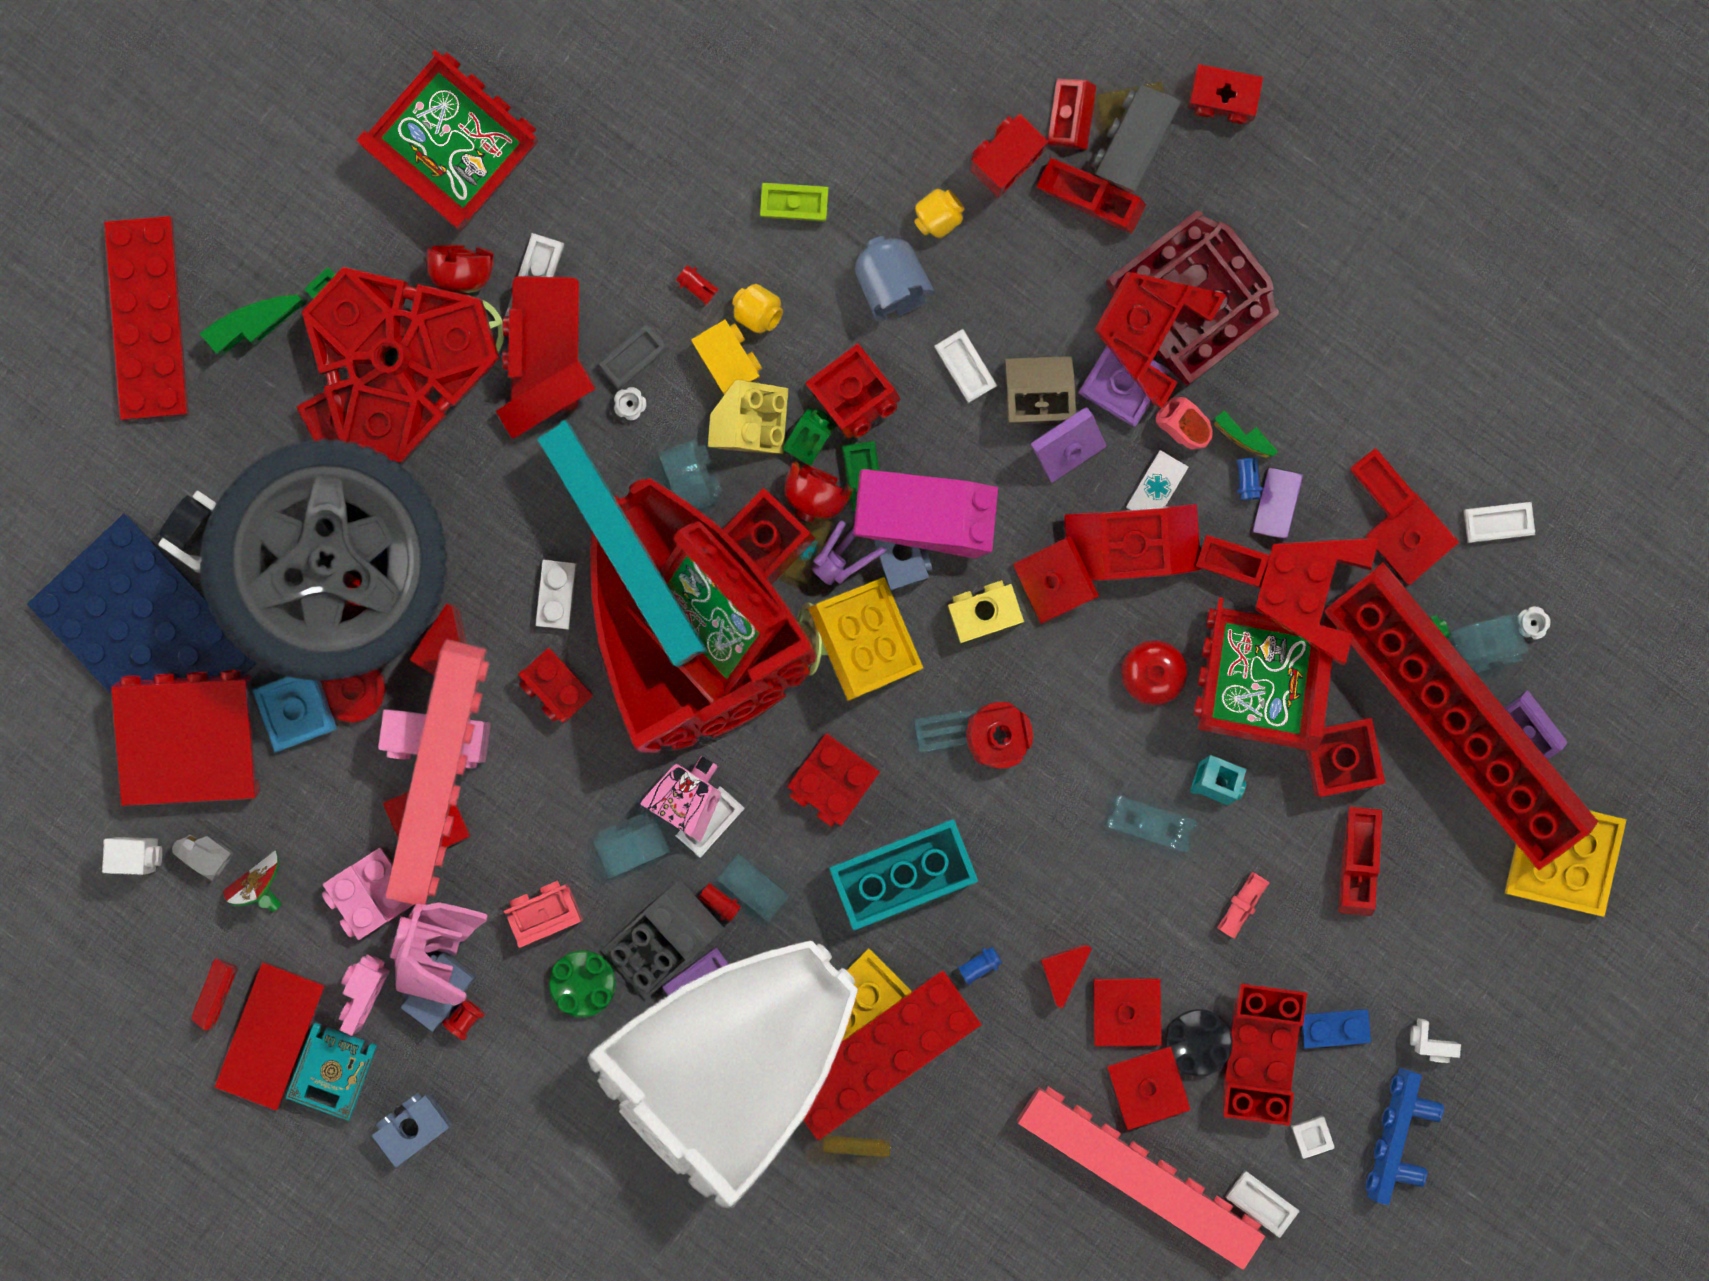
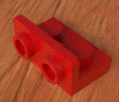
(555, 686)

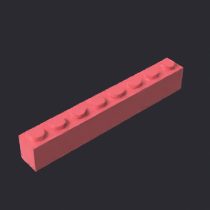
(436, 772)
(1140, 1177)

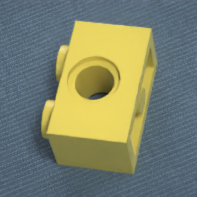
(1005, 614)

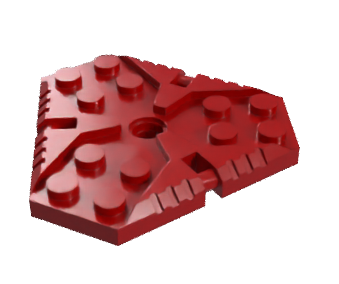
(439, 346)

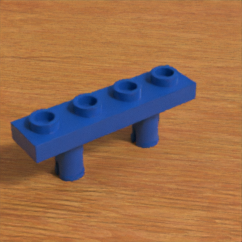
(1396, 1124)

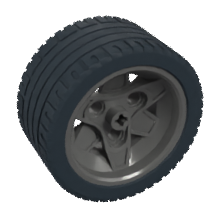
(397, 521)

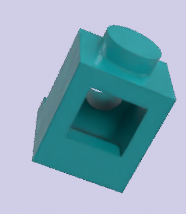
(1228, 774)

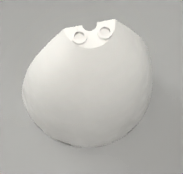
(730, 1064)

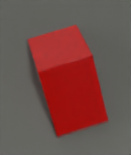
(1063, 970)

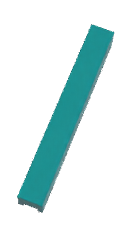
(622, 544)

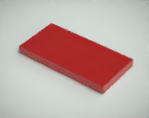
(270, 1036)

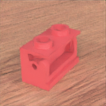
(543, 914)

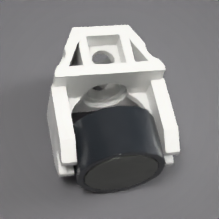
(184, 527)

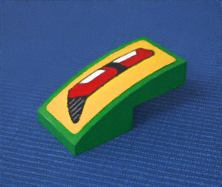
(1253, 441)

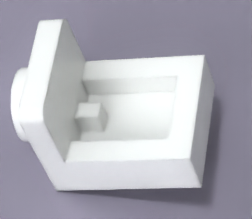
(1437, 1049)

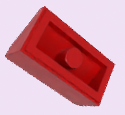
(1072, 113)
(214, 994)

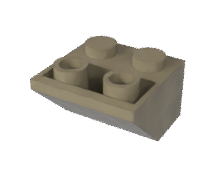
(1039, 390)

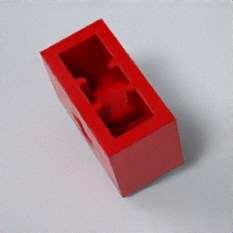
(1210, 81)

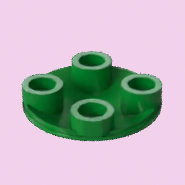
(582, 983)

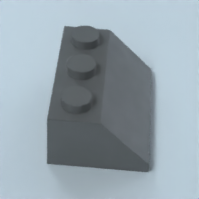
(1135, 137)

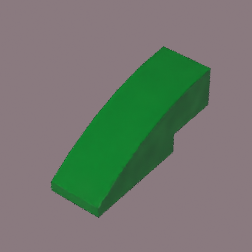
(252, 321)

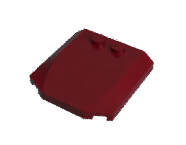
(1214, 259)

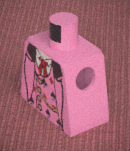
(686, 798)

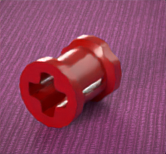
(463, 1019)

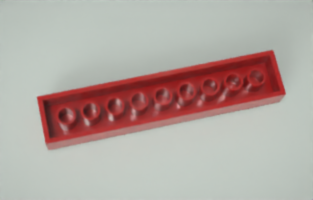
(1462, 717)

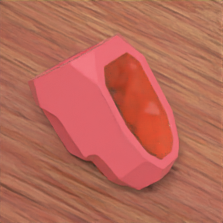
(1185, 423)

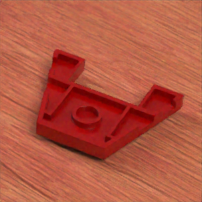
(1141, 319)
(1299, 584)

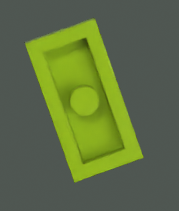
(794, 202)

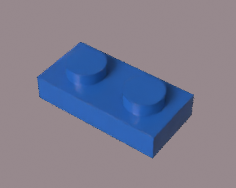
(1336, 1028)

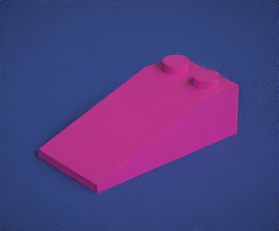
(926, 512)

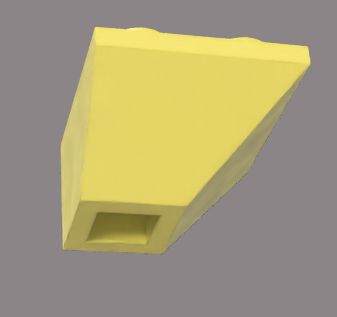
(750, 419)

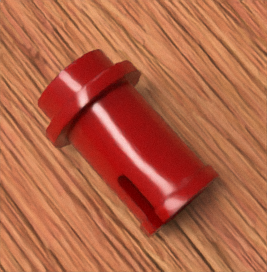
(696, 284)
(719, 902)

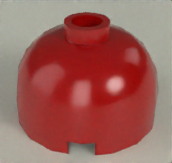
(459, 268)
(815, 493)
(1154, 672)

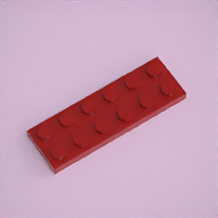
(146, 318)
(890, 1051)

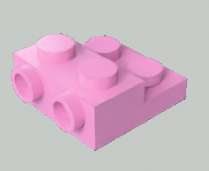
(361, 895)
(363, 985)

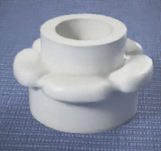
(621, 399)
(1542, 619)

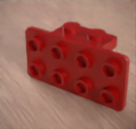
(541, 331)

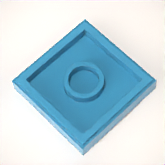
(294, 711)

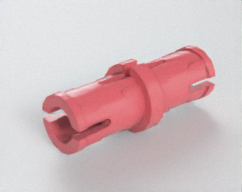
(1243, 905)

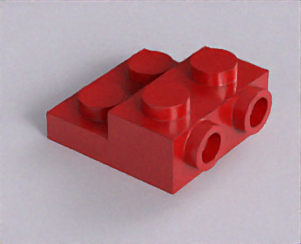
(854, 392)
(832, 781)

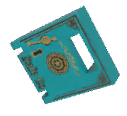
(333, 1066)

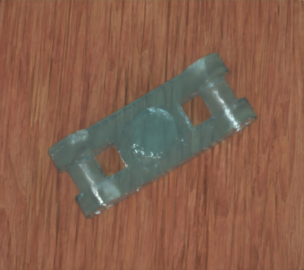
(1151, 823)

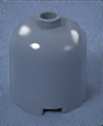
(892, 277)

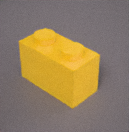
(725, 356)

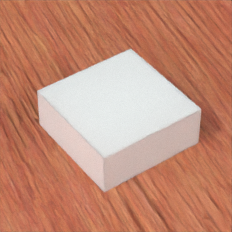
(1312, 1137)

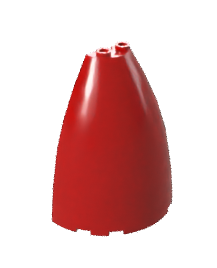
(651, 692)

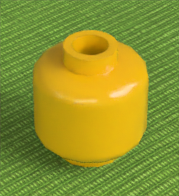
(939, 213)
(757, 308)

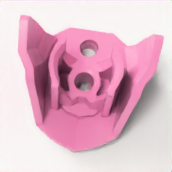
(427, 930)

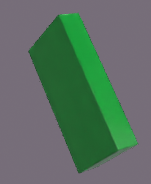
(856, 458)

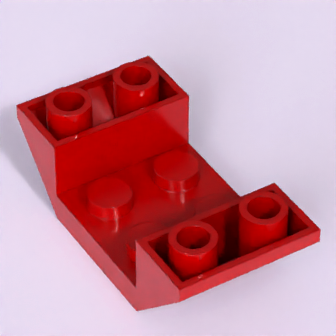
(1136, 541)
(1263, 1054)

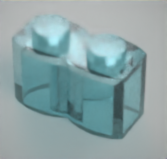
(689, 475)
(631, 845)

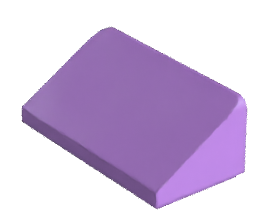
(1277, 503)
(1536, 724)

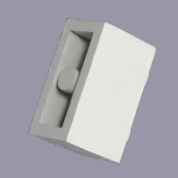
(131, 855)

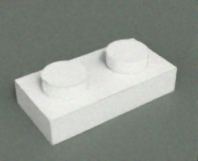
(556, 594)

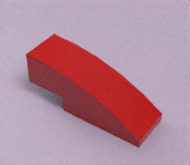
(1092, 195)
(546, 399)
(1233, 561)
(1360, 861)

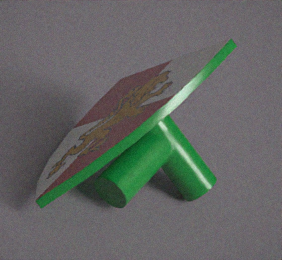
(255, 885)

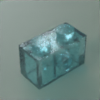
(1490, 641)

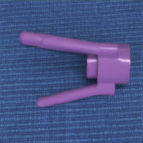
(830, 564)

